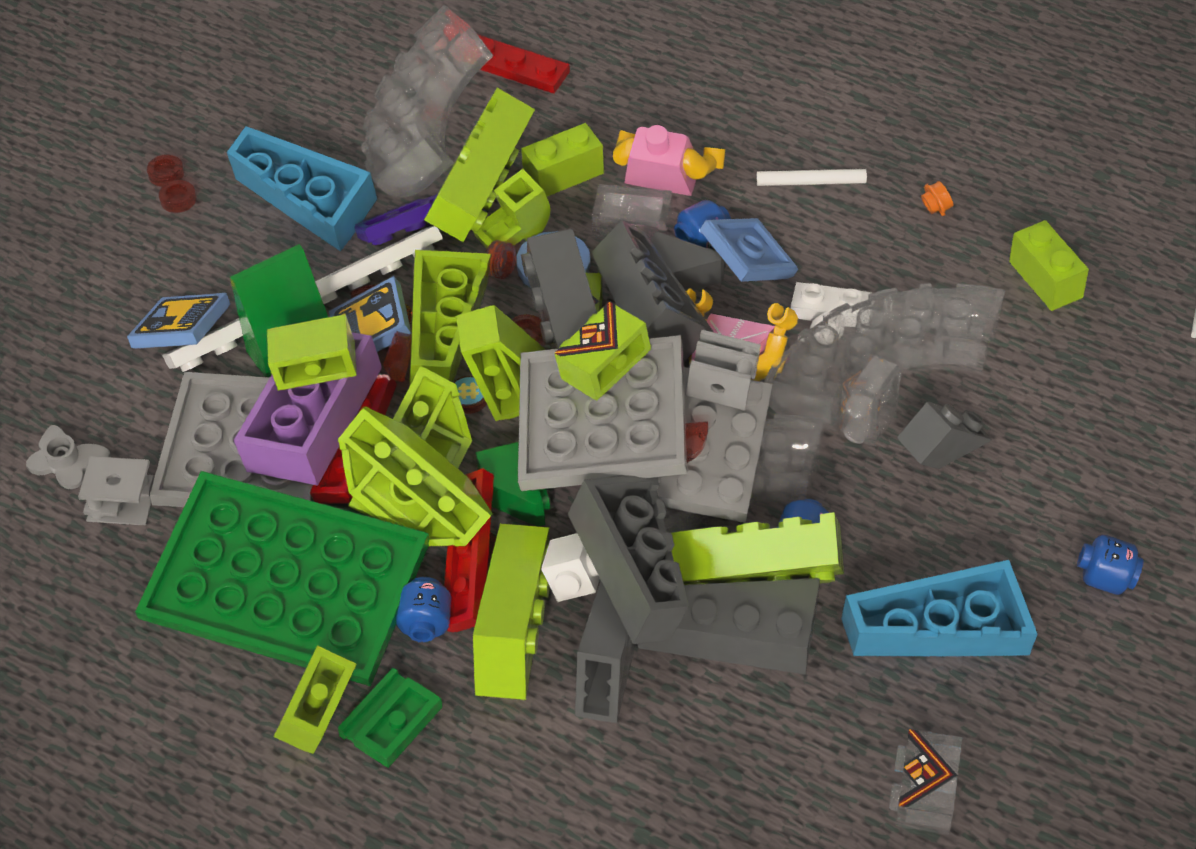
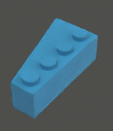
(304, 184)
(943, 615)

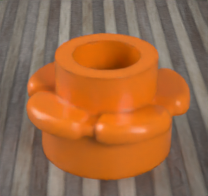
(937, 198)

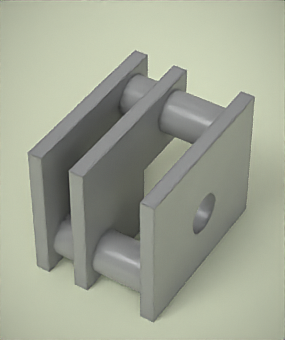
(726, 363)
(116, 490)

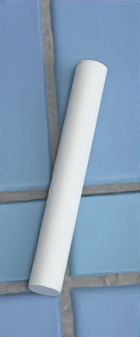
(811, 177)

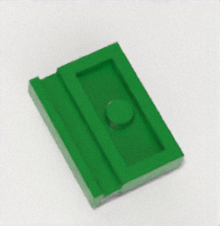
(390, 717)

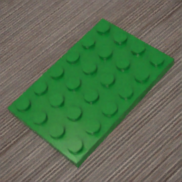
(282, 575)

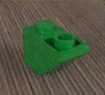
(507, 496)

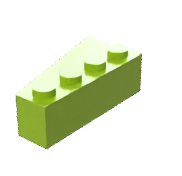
(480, 167)
(442, 289)
(761, 553)
(510, 612)

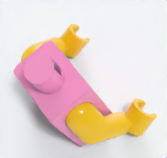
(664, 159)
(769, 337)

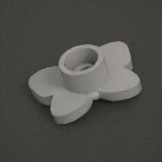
(63, 458)

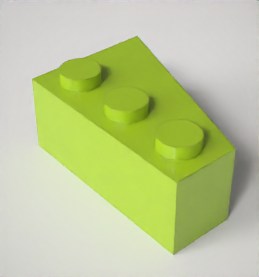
(493, 354)

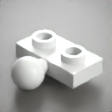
(815, 300)

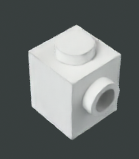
(569, 568)

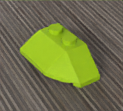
(436, 416)
(409, 481)

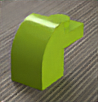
(522, 212)

